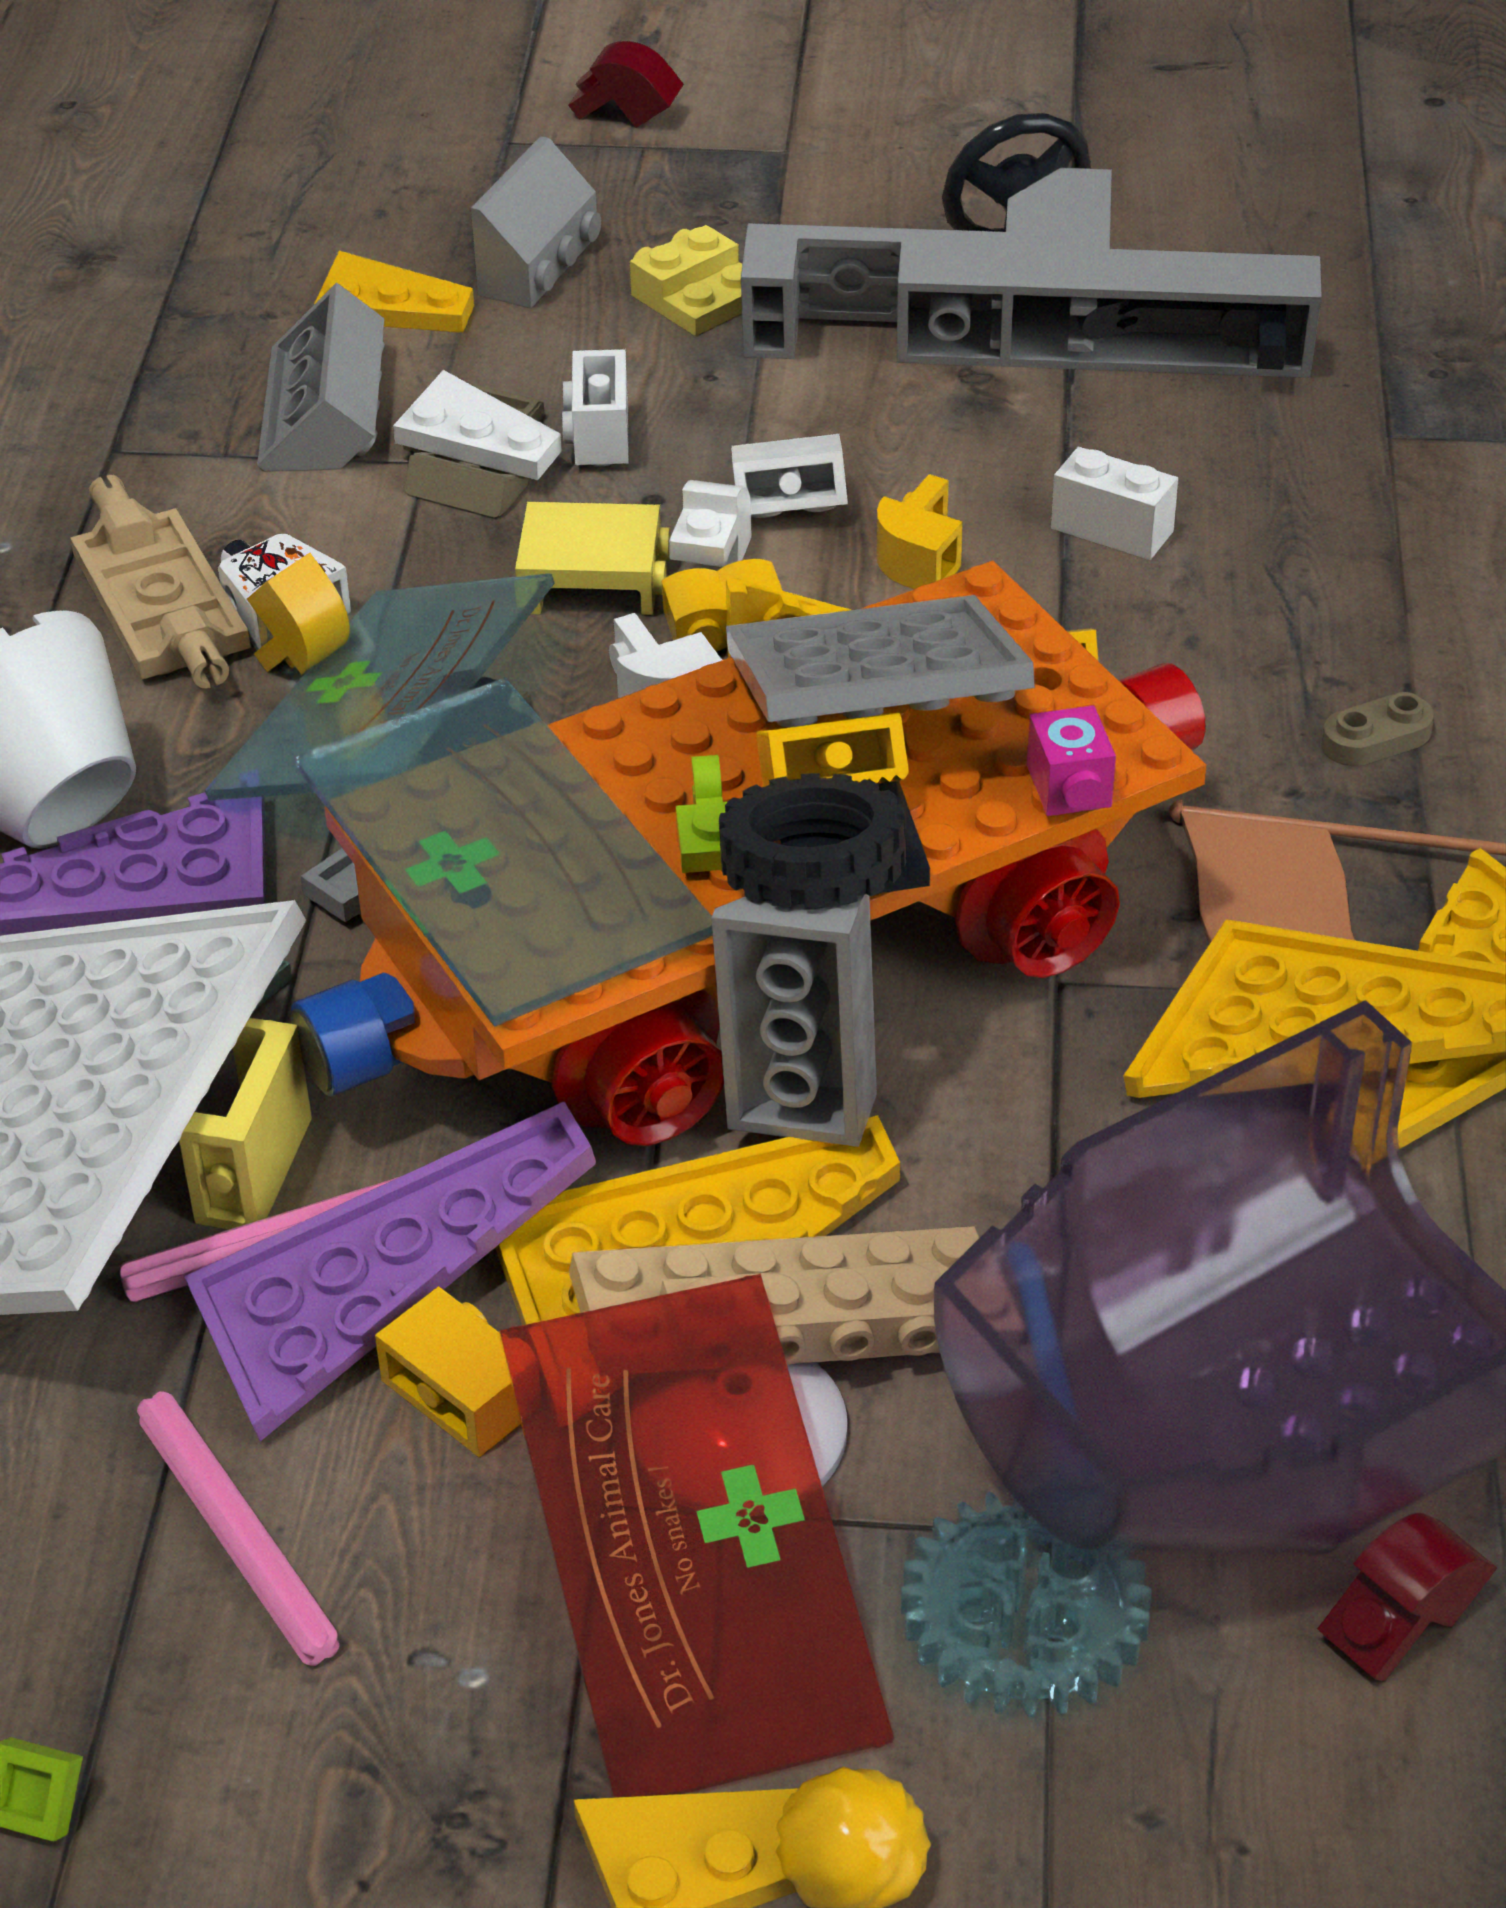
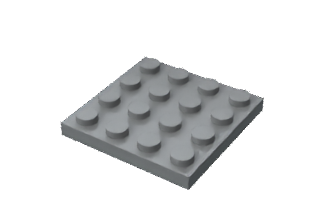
(878, 660)

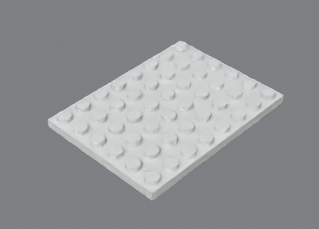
(101, 1071)

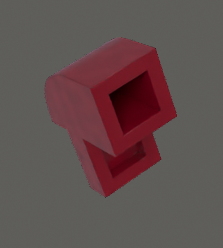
(630, 76)
(1406, 1580)

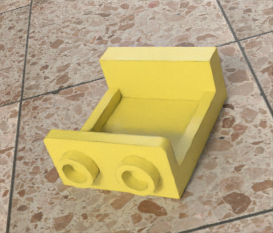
(596, 547)
(242, 1159)

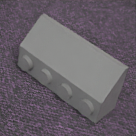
(323, 387)
(796, 1018)

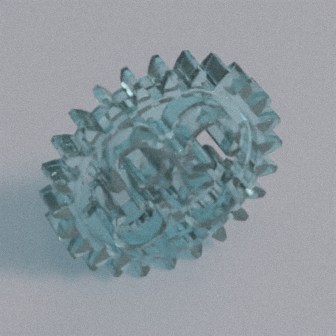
(955, 1584)

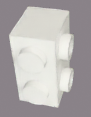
(597, 408)
(791, 474)
(1114, 502)

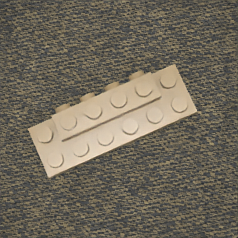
(826, 1293)

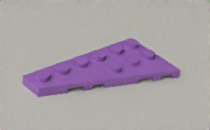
(140, 868)
(316, 1294)

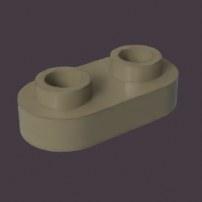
(1377, 729)

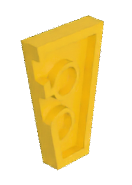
(402, 295)
(687, 1848)

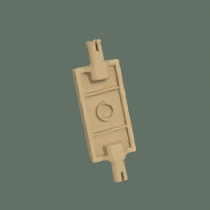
(158, 588)

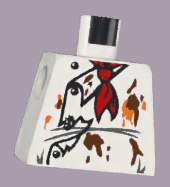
(248, 568)

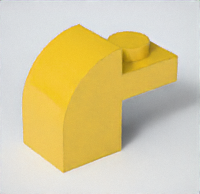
(917, 537)
(302, 615)

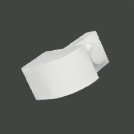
(712, 525)
(644, 663)

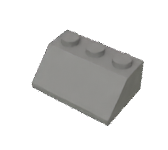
(532, 225)

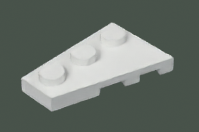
(477, 428)

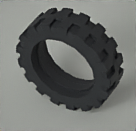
(812, 873)

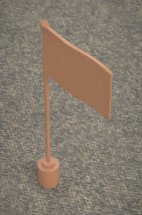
(1282, 867)

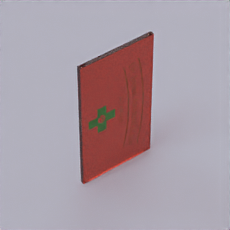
(693, 1541)

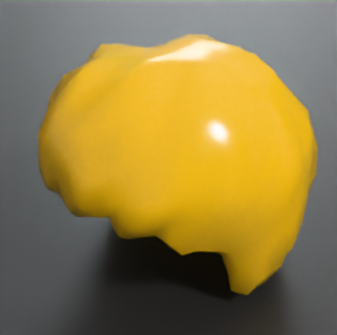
(852, 1840)

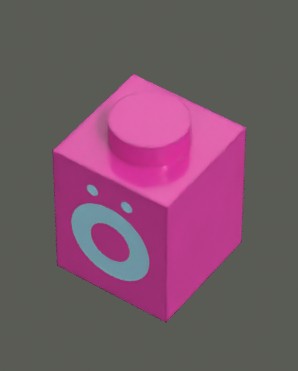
(1070, 760)

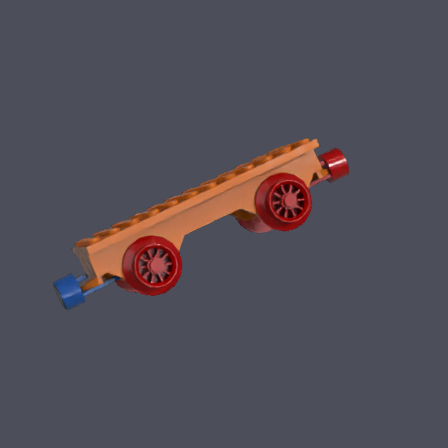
(644, 1043)

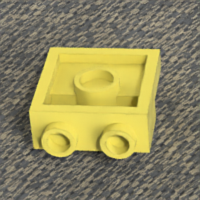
(690, 279)

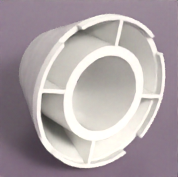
(59, 730)

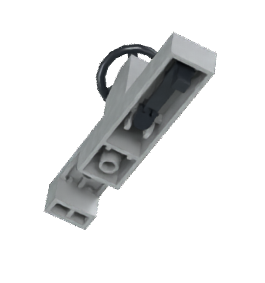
(1040, 286)

